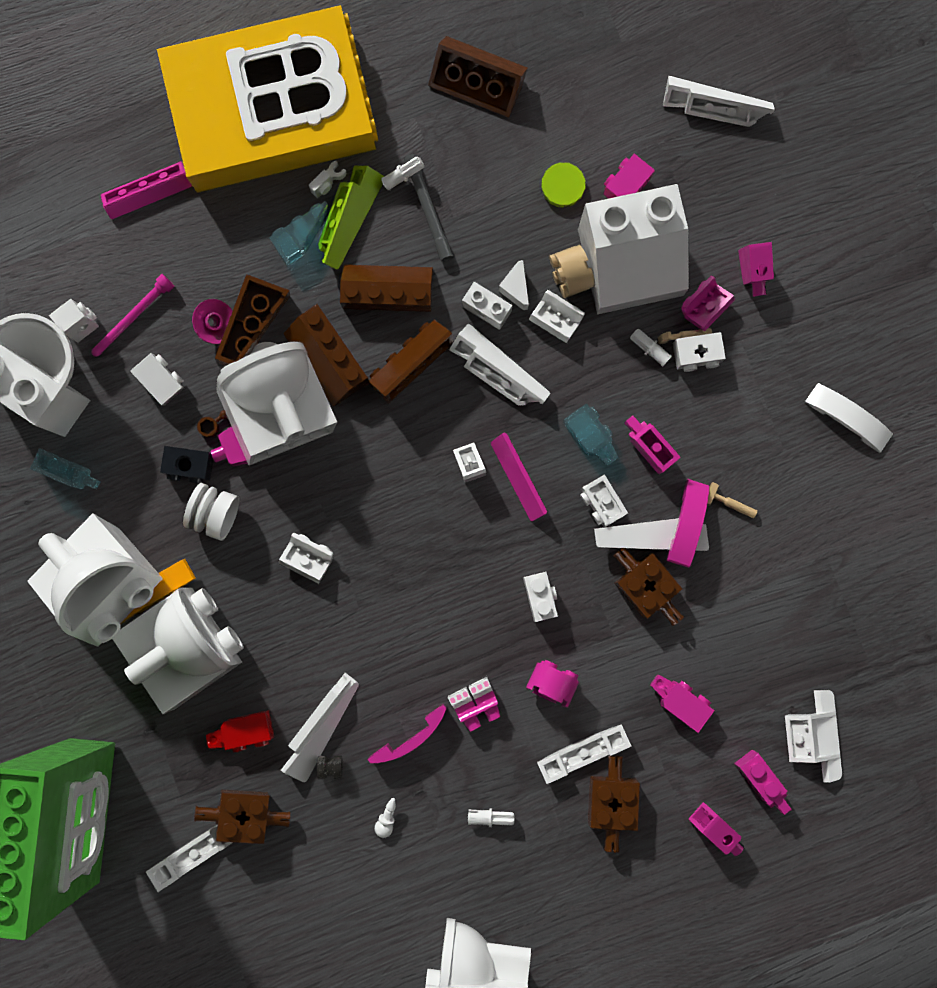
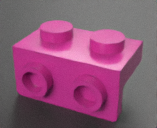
(706, 304)

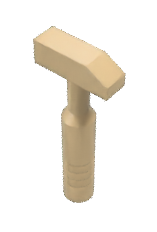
(665, 337)
(731, 503)

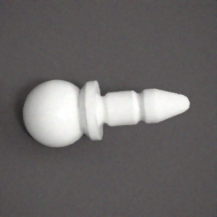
(384, 826)

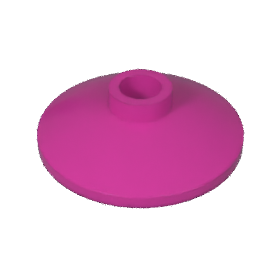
(218, 312)

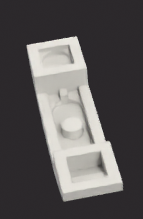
(850, 415)
(583, 752)
(185, 859)

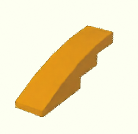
(173, 578)

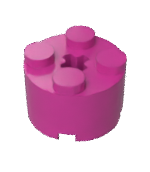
(552, 683)

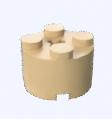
(572, 271)

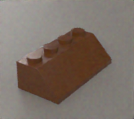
(477, 76)
(386, 288)
(328, 354)
(411, 360)

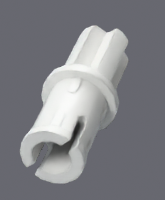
(402, 173)
(650, 347)
(489, 817)

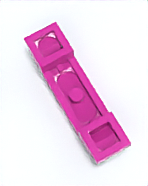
(689, 523)
(386, 753)

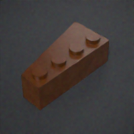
(251, 317)

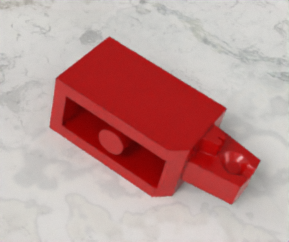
(242, 731)

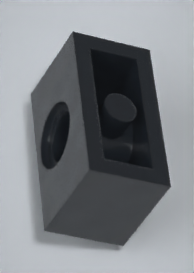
(173, 464)

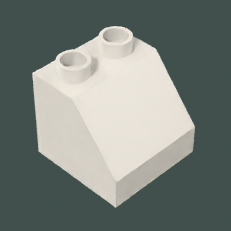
(636, 248)

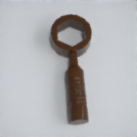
(216, 426)

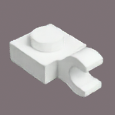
(323, 182)

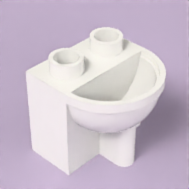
(37, 372)
(274, 401)
(93, 580)
(178, 648)
(477, 964)

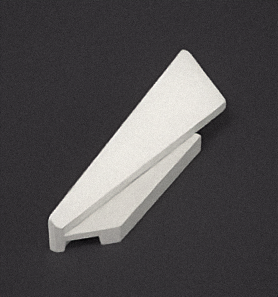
(714, 102)
(497, 368)
(644, 535)
(318, 729)

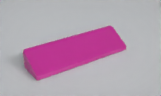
(145, 190)
(518, 477)

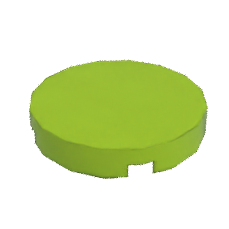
(563, 184)

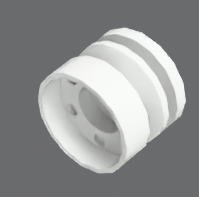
(211, 511)

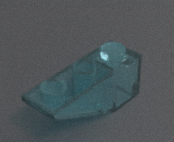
(297, 237)

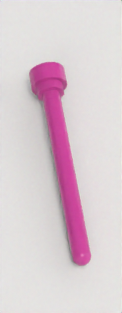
(161, 286)

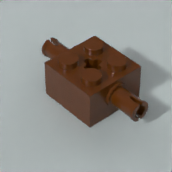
(663, 586)
(621, 816)
(252, 828)

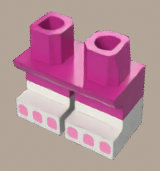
(466, 708)

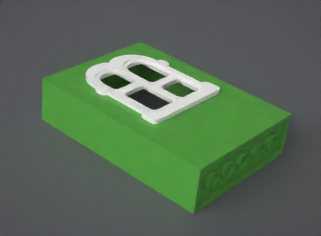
(51, 831)

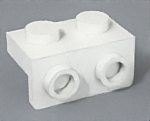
(557, 316)
(603, 501)
(306, 557)

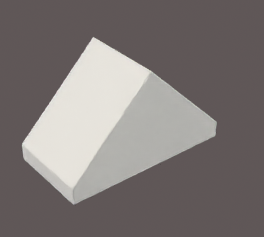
(515, 286)
(469, 462)

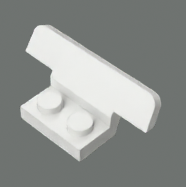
(815, 736)

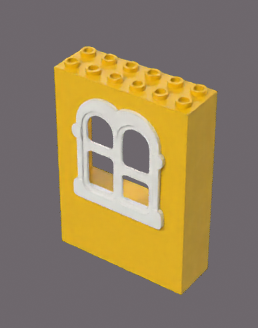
(216, 110)

